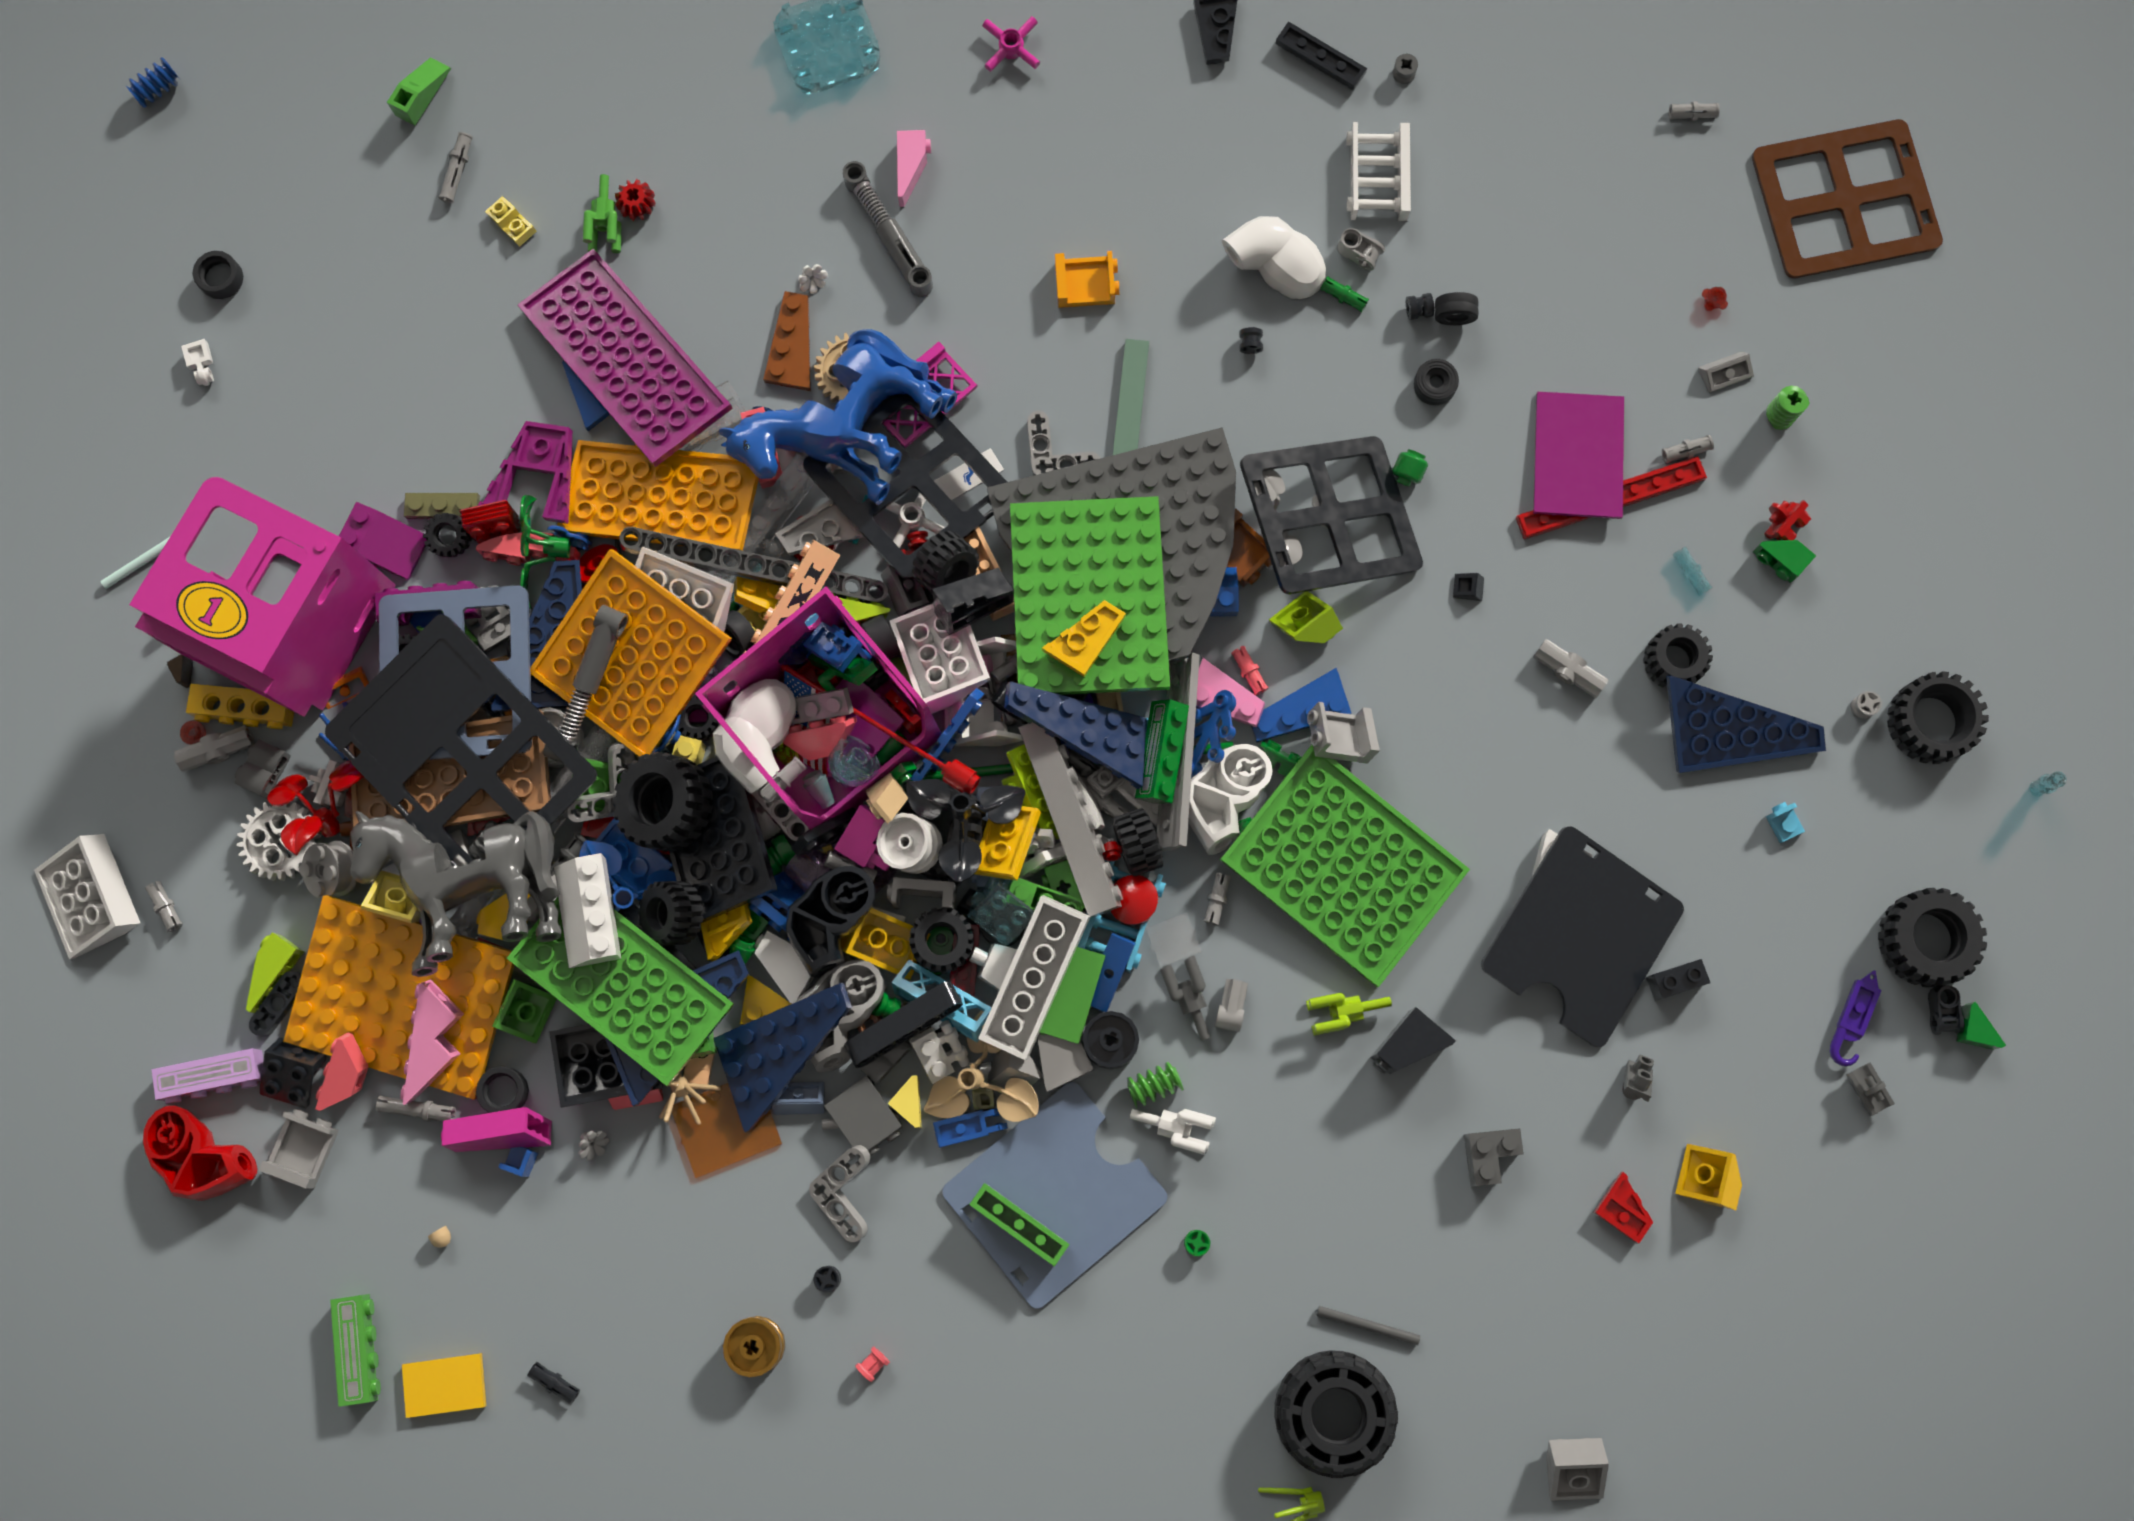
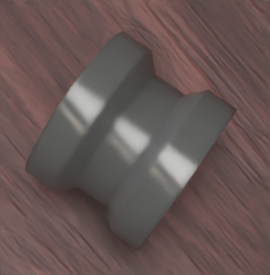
(1405, 75)

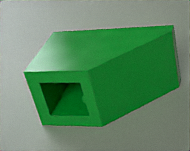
(1785, 557)

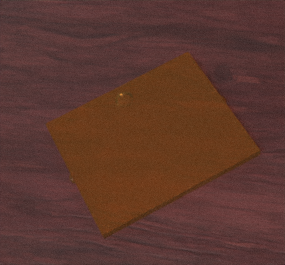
(720, 1135)

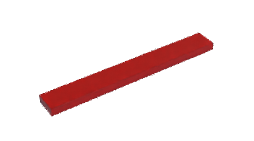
(1634, 491)

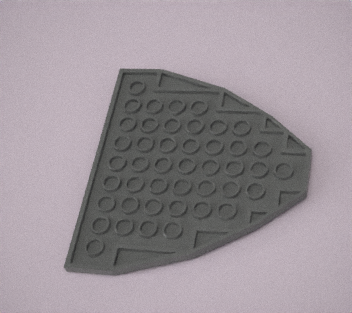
(1196, 512)

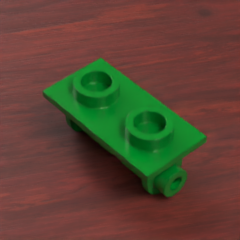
(1275, 754)

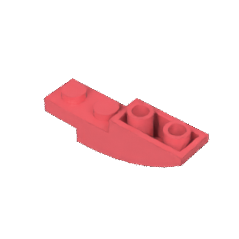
(508, 548)

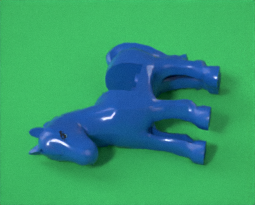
(871, 372)

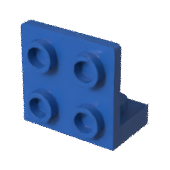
(834, 647)

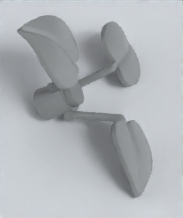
(1277, 487)

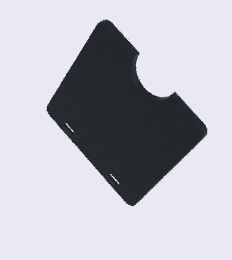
(1584, 933)

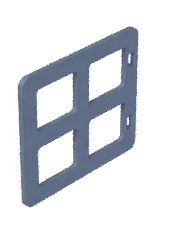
(454, 605)

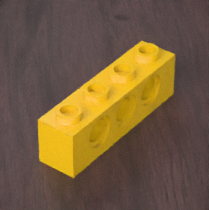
(203, 697)

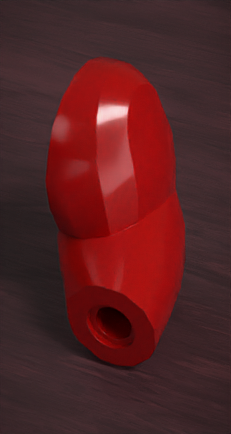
(188, 1159)

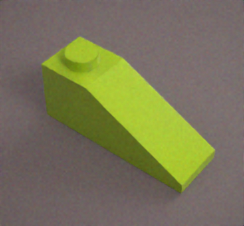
(272, 960)

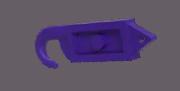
(1855, 1016)

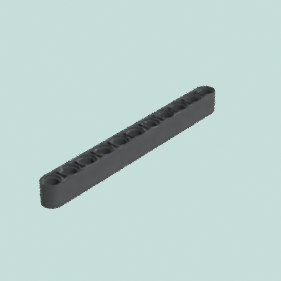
(743, 558)

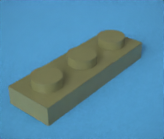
(429, 504)

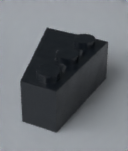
(971, 599)

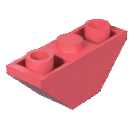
(819, 738)
(343, 1073)

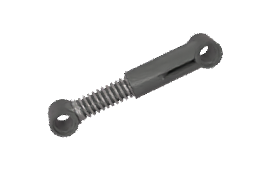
(888, 230)
(607, 628)

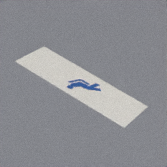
(963, 478)

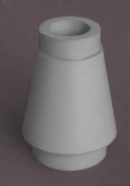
(819, 788)

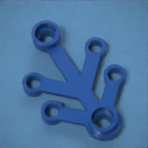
(1220, 708)

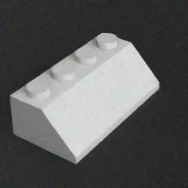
(587, 911)

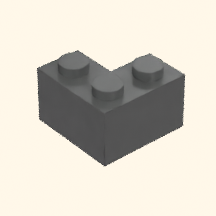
(1484, 1150)

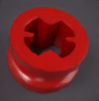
(917, 539)

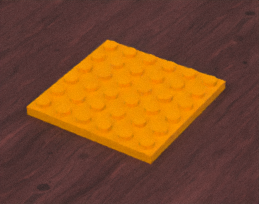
(653, 664)

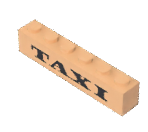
(805, 583)

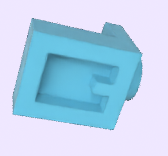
(1785, 822)

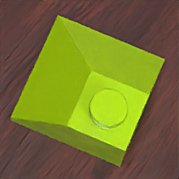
(1307, 619)

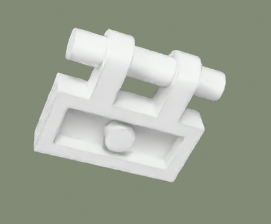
(932, 1055)

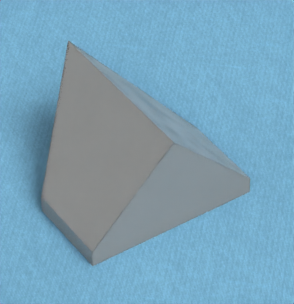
(1010, 1066)

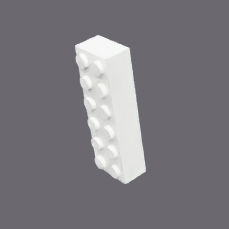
(1034, 977)

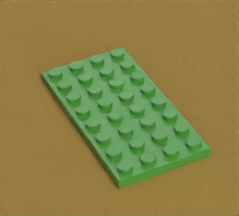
(639, 1002)

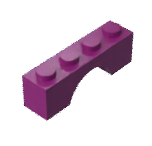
(404, 619)

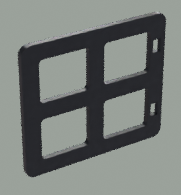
(1331, 514)

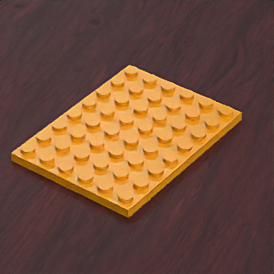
(364, 985)

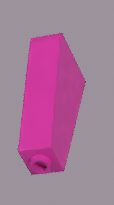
(497, 1131)

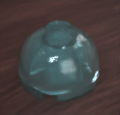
(852, 763)

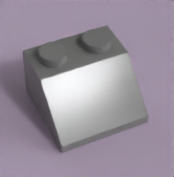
(1576, 1469)

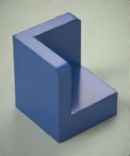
(520, 1161)

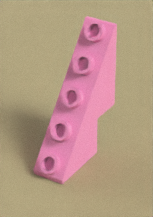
(428, 1047)

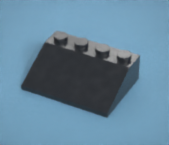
(585, 1067)

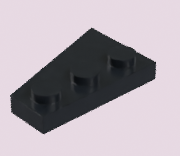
(1216, 28)

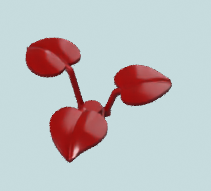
(301, 830)

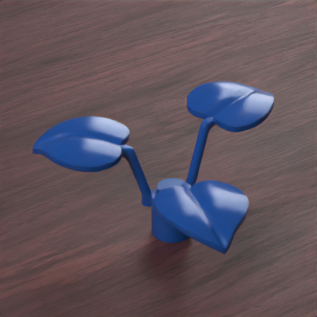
(622, 895)

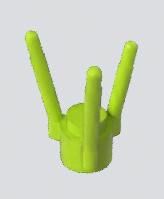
(1310, 1504)

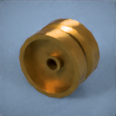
(738, 1348)

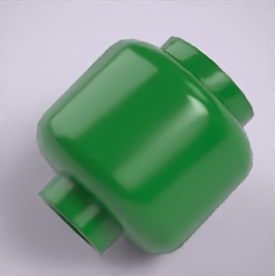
(1410, 467)

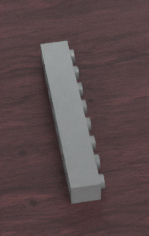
(1072, 821)

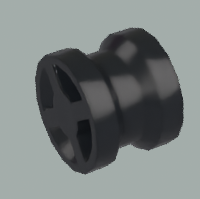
(1251, 340)
(822, 1281)

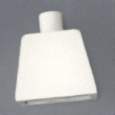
(993, 963)

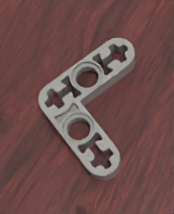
(1046, 457)
(590, 800)
(833, 1188)

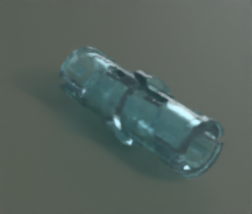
(1692, 571)
(2047, 783)

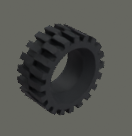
(1958, 698)

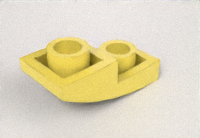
(511, 221)

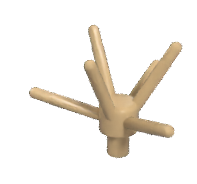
(681, 1088)

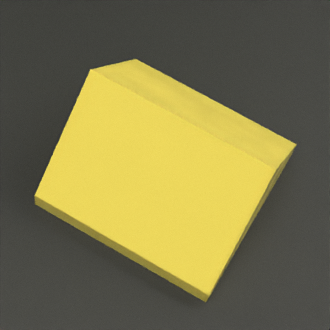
(390, 899)

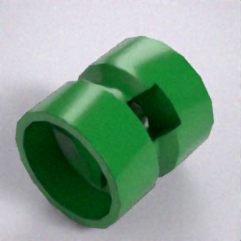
(779, 853)

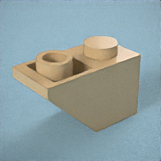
(886, 798)

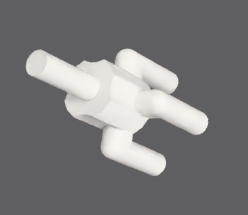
(1178, 1127)

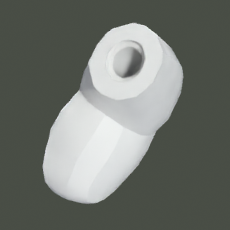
(1282, 255)
(762, 722)

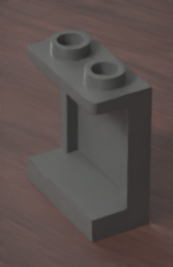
(864, 1116)

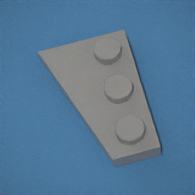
(823, 524)

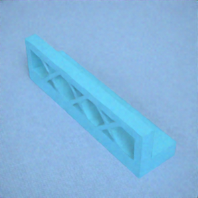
(962, 1023)

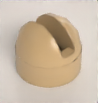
(440, 1238)

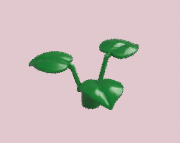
(552, 545)

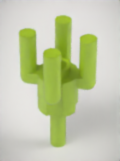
(1343, 1010)

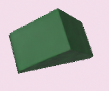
(1978, 1029)

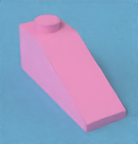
(911, 161)

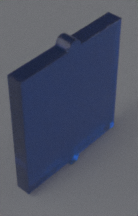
(797, 652)

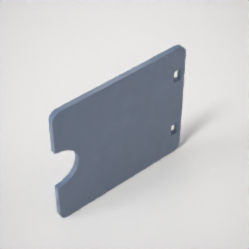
(1063, 1182)

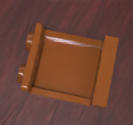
(1248, 552)

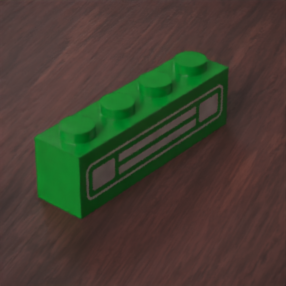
(1162, 751)

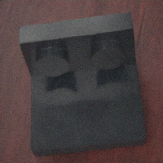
(289, 1073)

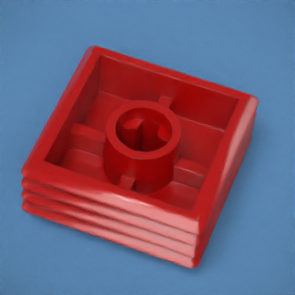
(490, 520)

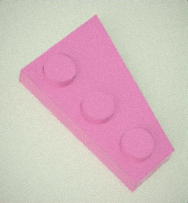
(1212, 680)

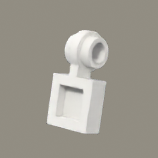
(196, 357)

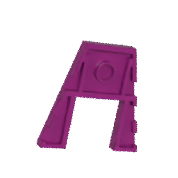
(542, 450)

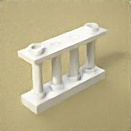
(1400, 161)

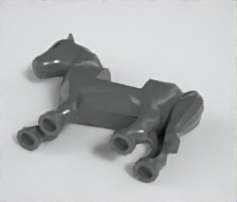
(514, 862)

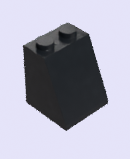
(1410, 1041)

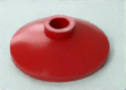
(592, 559)

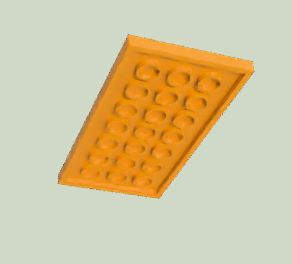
(684, 496)

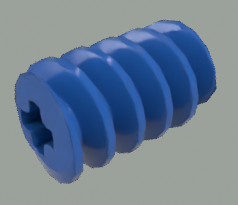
(153, 82)

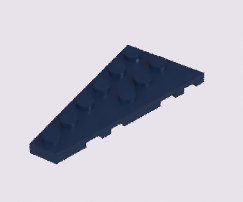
(1089, 729)

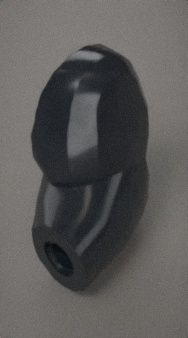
(826, 913)

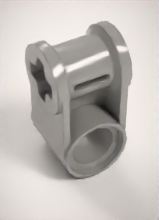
(1360, 251)

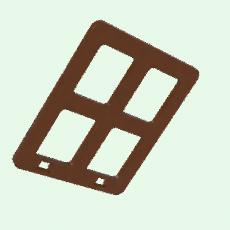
(1846, 199)

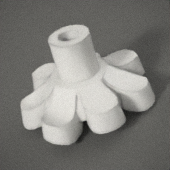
(812, 278)

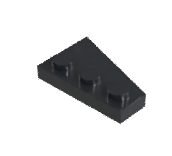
(823, 834)

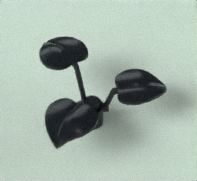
(931, 796)

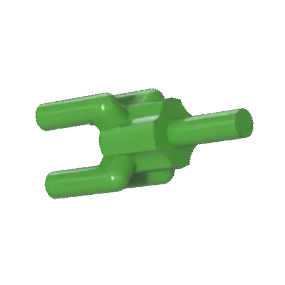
(602, 218)

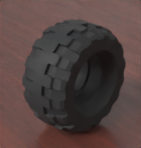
(1294, 1414)

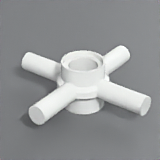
(908, 525)

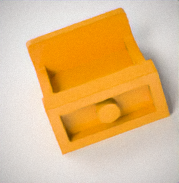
(1086, 280)

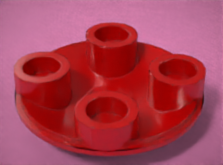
(1138, 901)

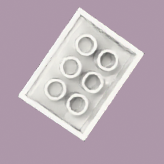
(696, 588)
(939, 664)
(86, 895)

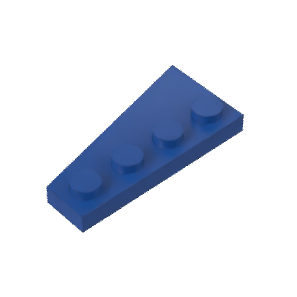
(1291, 712)

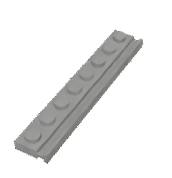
(1173, 817)

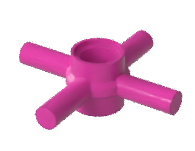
(1007, 36)

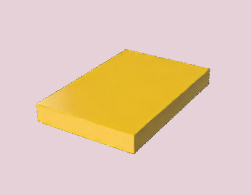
(1007, 845)
(443, 1385)

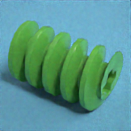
(1787, 407)
(1154, 1084)

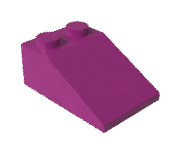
(383, 540)

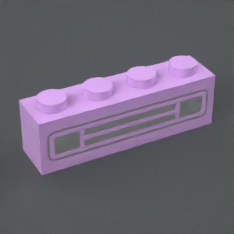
(208, 1075)

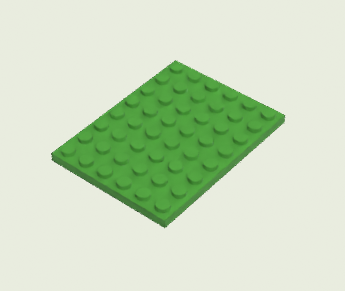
(1070, 562)
(1345, 865)

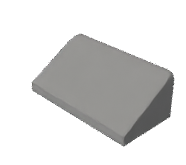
(1726, 371)

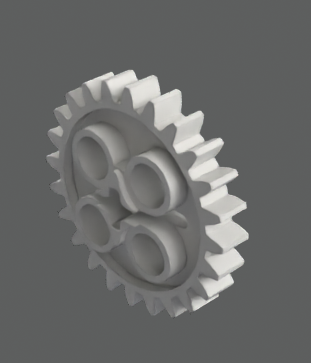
(261, 854)

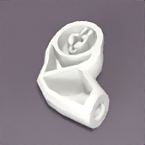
(1223, 792)

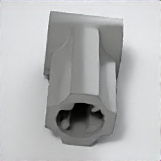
(1231, 1011)

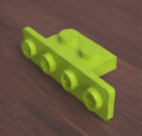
(1026, 779)

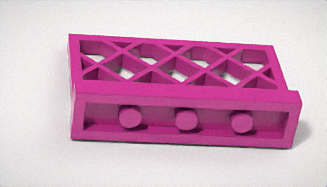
(933, 357)

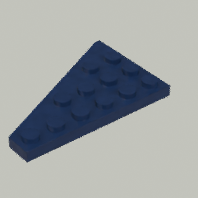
(553, 604)
(1725, 730)
(774, 1048)

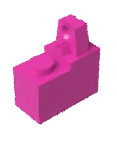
(860, 839)

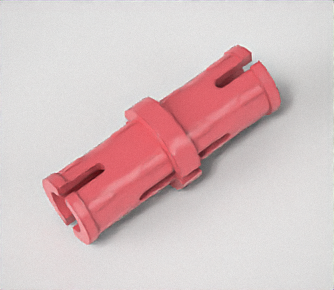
(1249, 670)

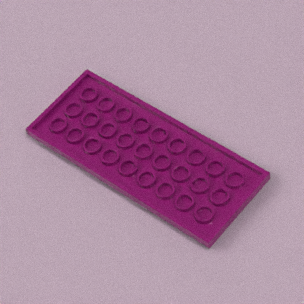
(625, 357)

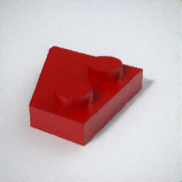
(912, 722)
(1624, 1210)

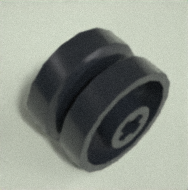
(1114, 1025)

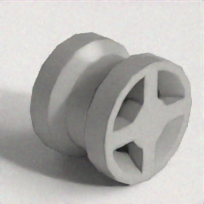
(1870, 701)

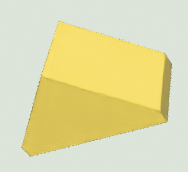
(907, 1102)

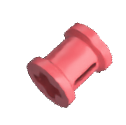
(872, 1364)

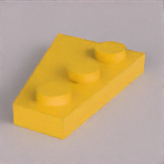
(1086, 639)

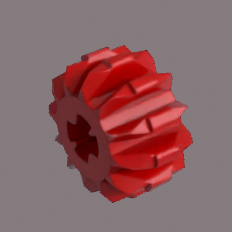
(644, 199)

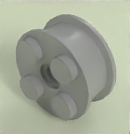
(328, 869)

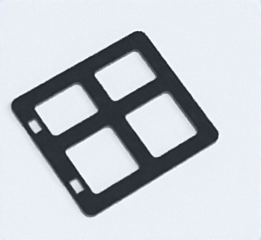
(913, 475)

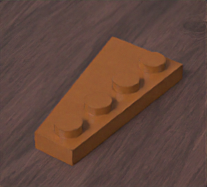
(790, 348)

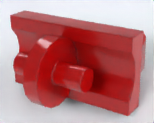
(1784, 517)

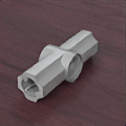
(1570, 668)
(214, 748)

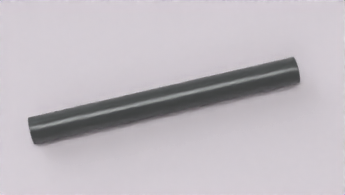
(1368, 1325)

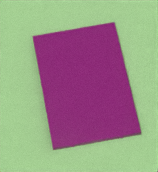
(1579, 455)

